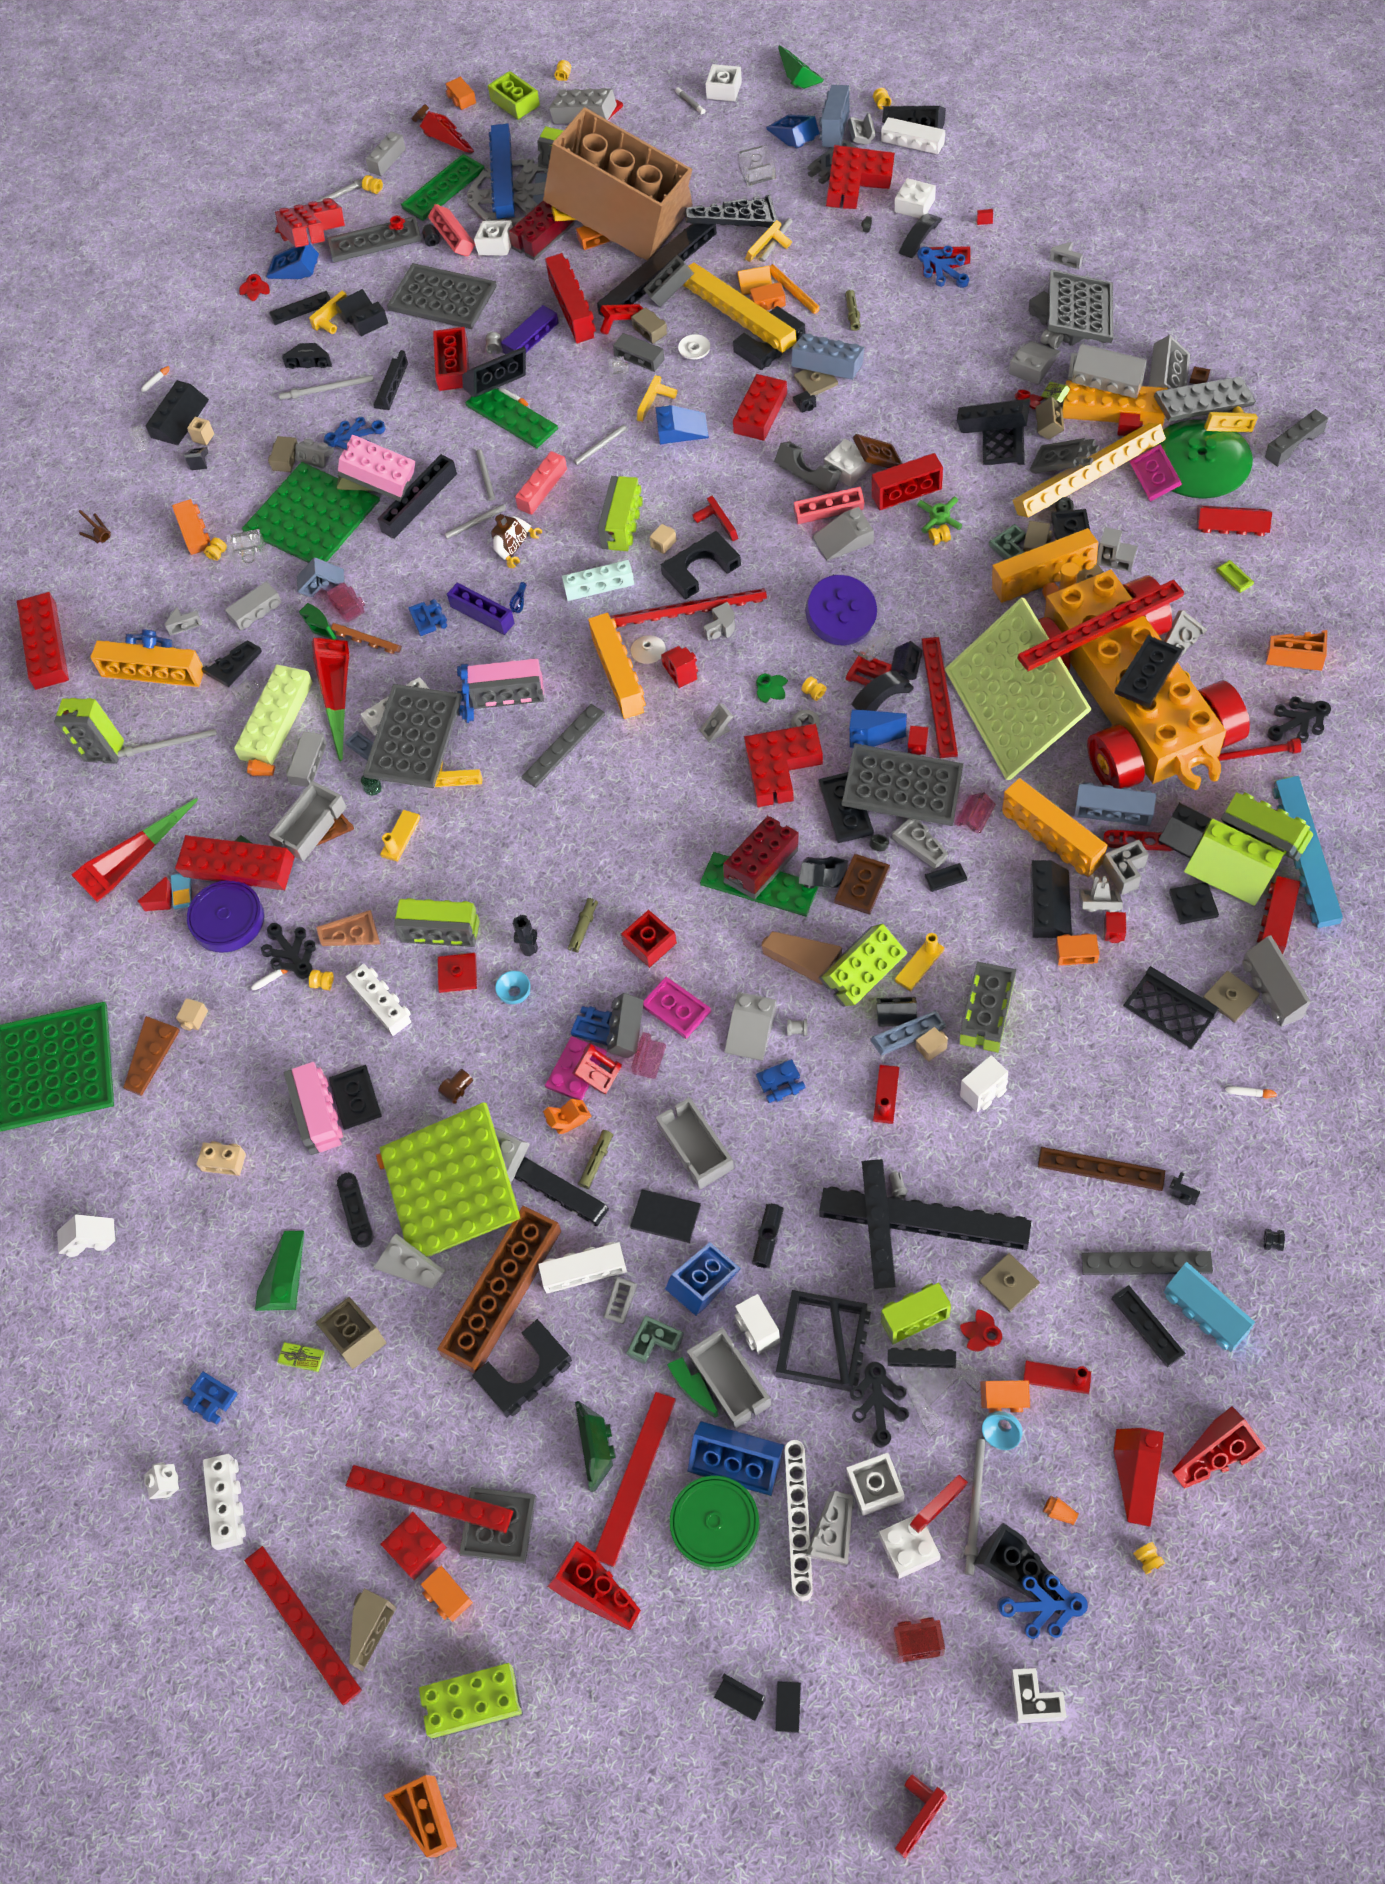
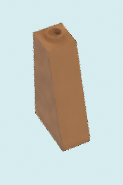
(801, 954)

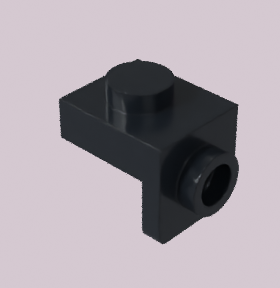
(1185, 1194)

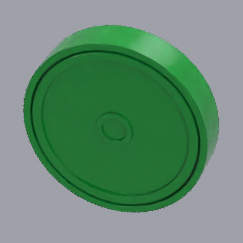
(714, 1523)

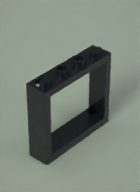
(799, 1297)

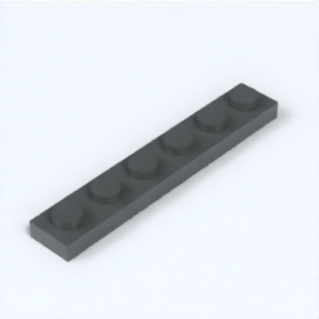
(563, 745)
(1144, 1262)

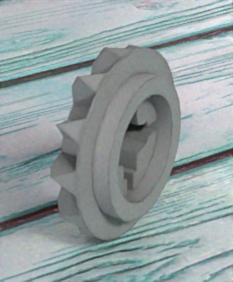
(802, 716)

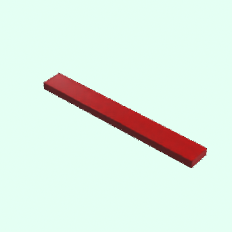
(939, 697)
(634, 1479)

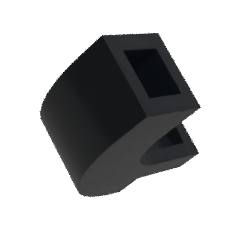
(880, 689)

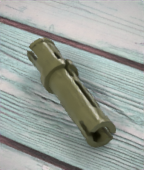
(853, 314)
(585, 918)
(599, 1151)

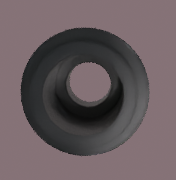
(430, 235)

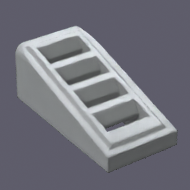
(619, 1281)

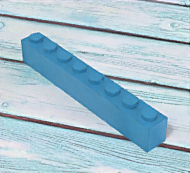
(1312, 864)

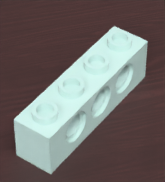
(598, 580)

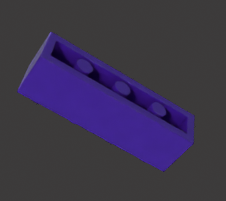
(531, 330)
(480, 608)

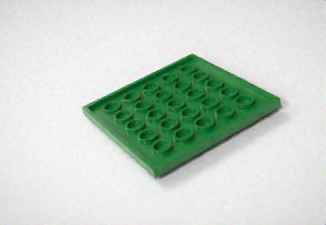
(310, 514)
(55, 1066)

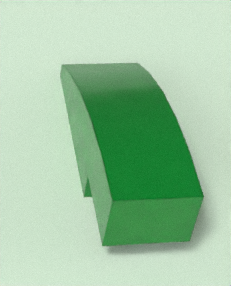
(317, 621)
(692, 1386)

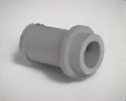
(898, 1185)

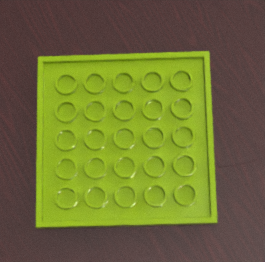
(449, 1181)

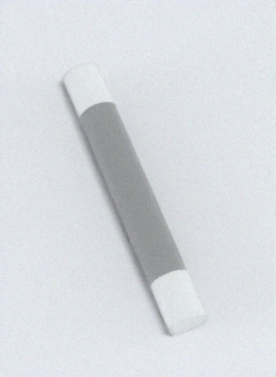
(689, 100)

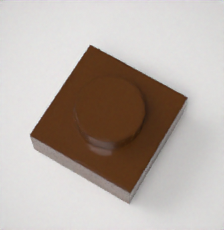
(420, 114)
(1199, 375)

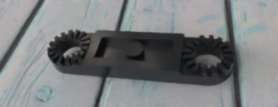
(355, 1209)

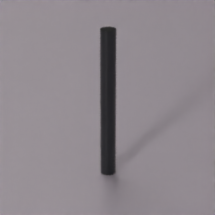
(839, 1343)

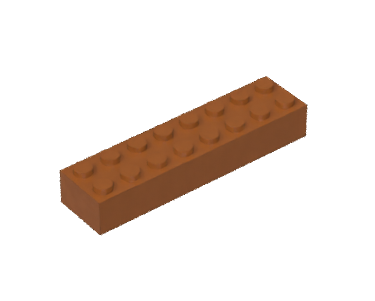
(499, 1290)

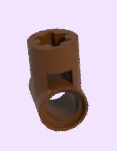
(456, 1086)

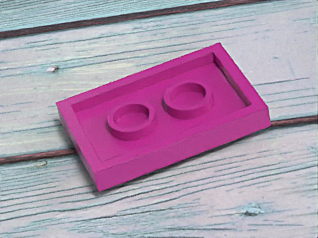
(1155, 472)
(676, 1007)
(562, 1079)

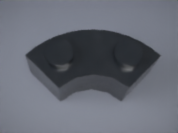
(822, 872)

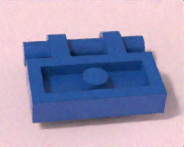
(423, 620)
(591, 1029)
(778, 1076)
(213, 1391)

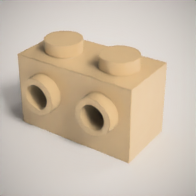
(221, 1158)

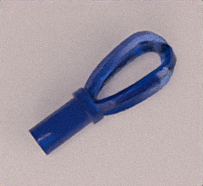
(520, 593)

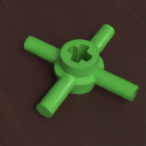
(939, 514)

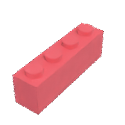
(451, 230)
(541, 482)
(828, 505)

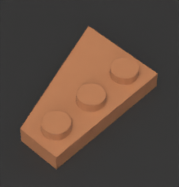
(353, 930)

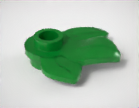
(772, 689)

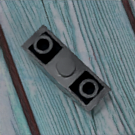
(306, 356)

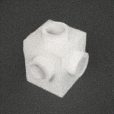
(161, 1480)

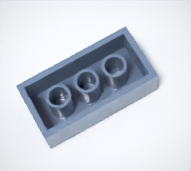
(834, 115)
(827, 356)
(1115, 804)

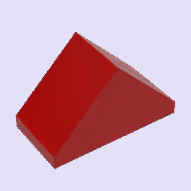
(158, 897)

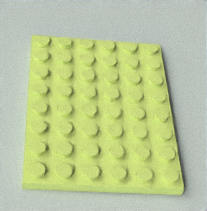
(1014, 707)

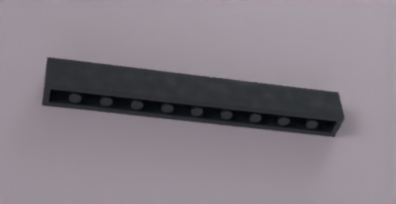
(683, 245)
(931, 1219)

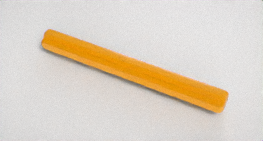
(794, 289)

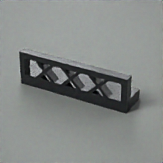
(391, 382)

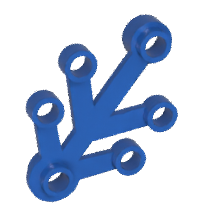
(942, 264)
(335, 438)
(148, 639)
(464, 710)
(1046, 1606)

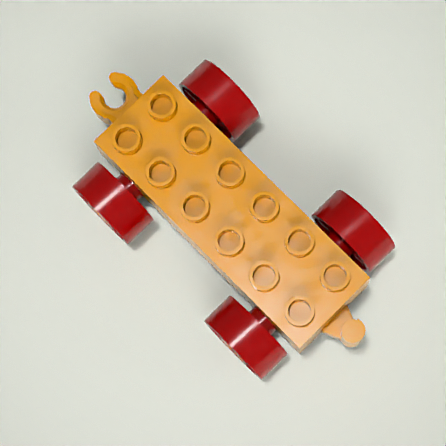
(1182, 723)

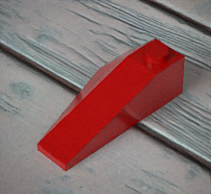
(442, 129)
(1222, 1443)
(1138, 1464)
(590, 1586)

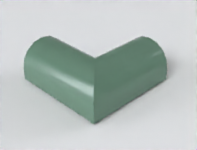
(1006, 542)
(651, 1333)

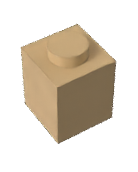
(200, 431)
(663, 538)
(191, 1014)
(931, 1044)

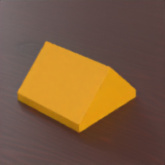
(753, 278)

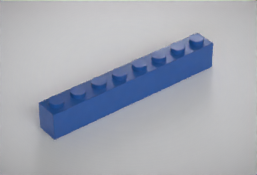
(501, 171)

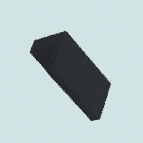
(907, 660)
(896, 1010)
(740, 1697)

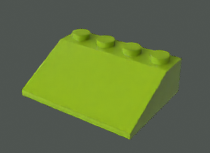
(1233, 862)

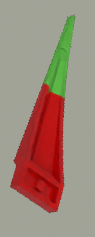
(331, 666)
(107, 870)

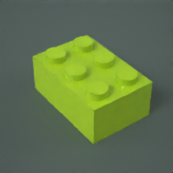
(513, 95)
(915, 1312)

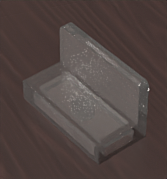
(873, 646)

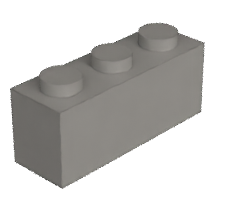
(385, 153)
(253, 606)
(306, 759)

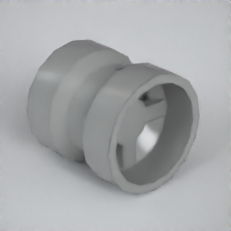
(1052, 339)
(493, 342)

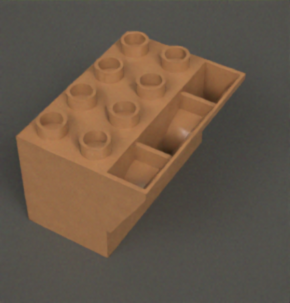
(617, 184)

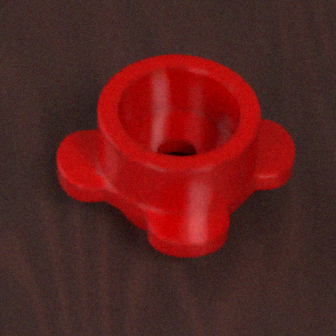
(396, 222)

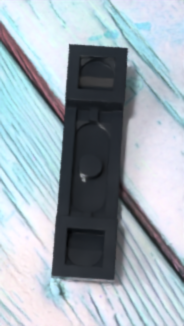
(918, 234)

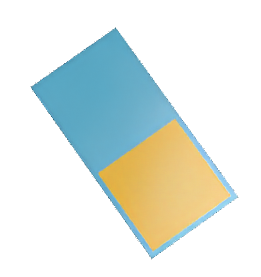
(181, 891)

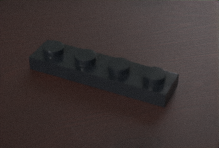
(299, 308)
(1148, 1326)

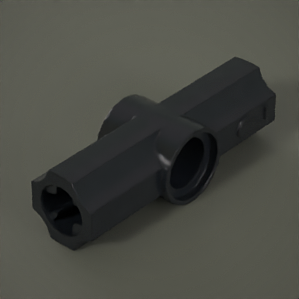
(525, 935)
(770, 1224)

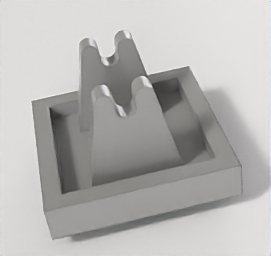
(1100, 897)

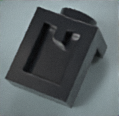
(805, 401)

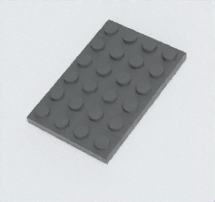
(442, 296)
(1080, 306)
(413, 736)
(903, 784)

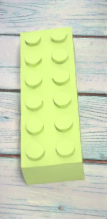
(273, 714)

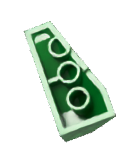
(797, 71)
(281, 1280)

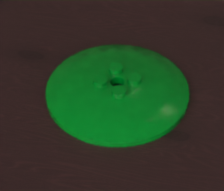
(1210, 475)

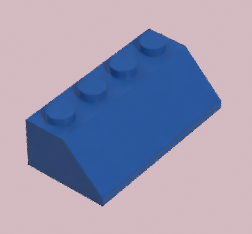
(737, 1456)

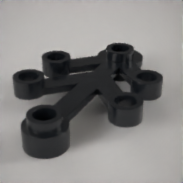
(1300, 718)
(289, 952)
(878, 1400)

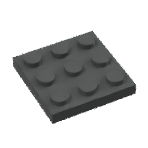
(496, 1545)

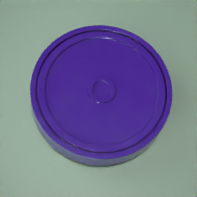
(841, 610)
(225, 916)

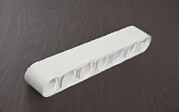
(795, 1530)

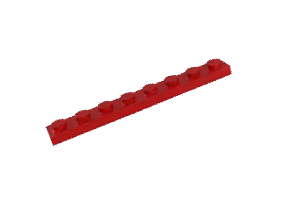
(429, 1498)
(303, 1626)

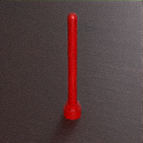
(1293, 746)

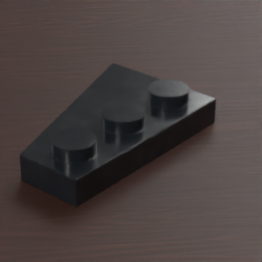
(234, 664)

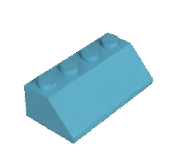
(1208, 1307)

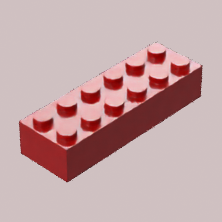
(570, 298)
(42, 640)
(235, 861)

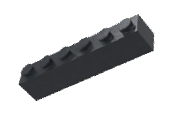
(417, 496)
(878, 1224)

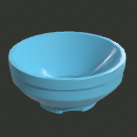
(510, 980)
(997, 1435)

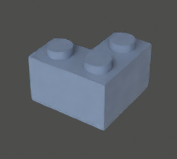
(319, 576)

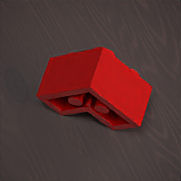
(680, 665)

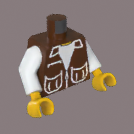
(509, 535)

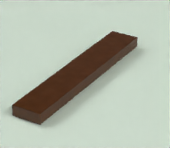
(1101, 1168)

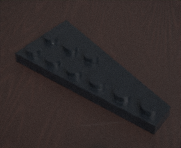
(735, 212)

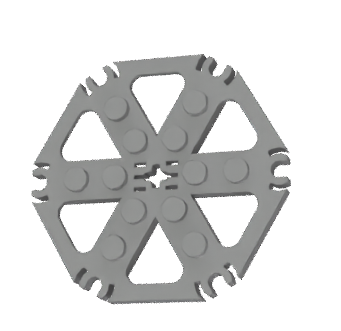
(521, 185)

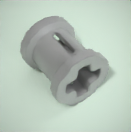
(796, 1027)

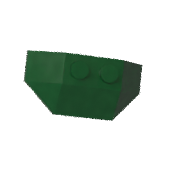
(595, 1445)

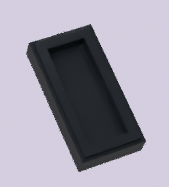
(945, 877)
(788, 1707)

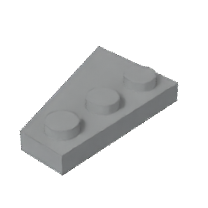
(1184, 631)
(919, 841)
(409, 1263)
(833, 1530)

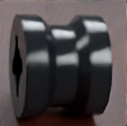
(1274, 1239)

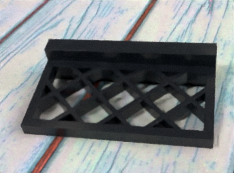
(1015, 447)
(1182, 995)

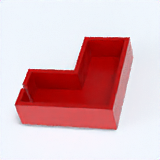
(857, 168)
(314, 216)
(775, 754)

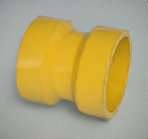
(562, 70)
(881, 98)
(372, 184)
(939, 534)
(215, 549)
(813, 688)
(320, 979)
(1149, 1558)

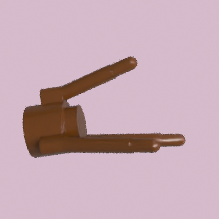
(100, 532)

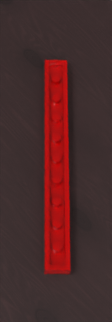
(689, 608)
(1100, 625)

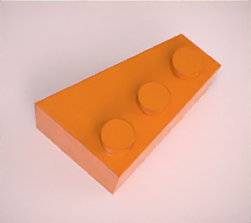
(191, 526)
(1299, 651)
(424, 1814)

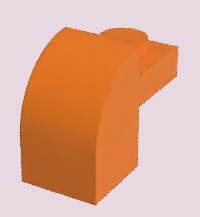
(568, 1116)

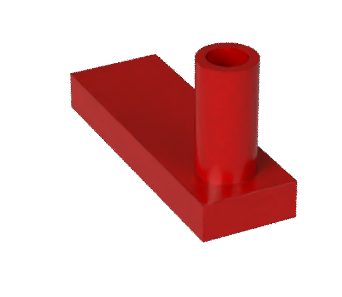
(617, 312)
(714, 508)
(886, 1094)
(1058, 1377)
(933, 1802)

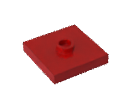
(457, 972)

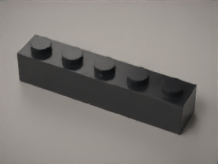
(921, 1358)

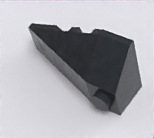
(925, 115)
(1010, 1559)

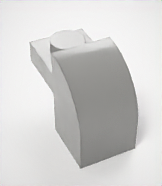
(723, 622)

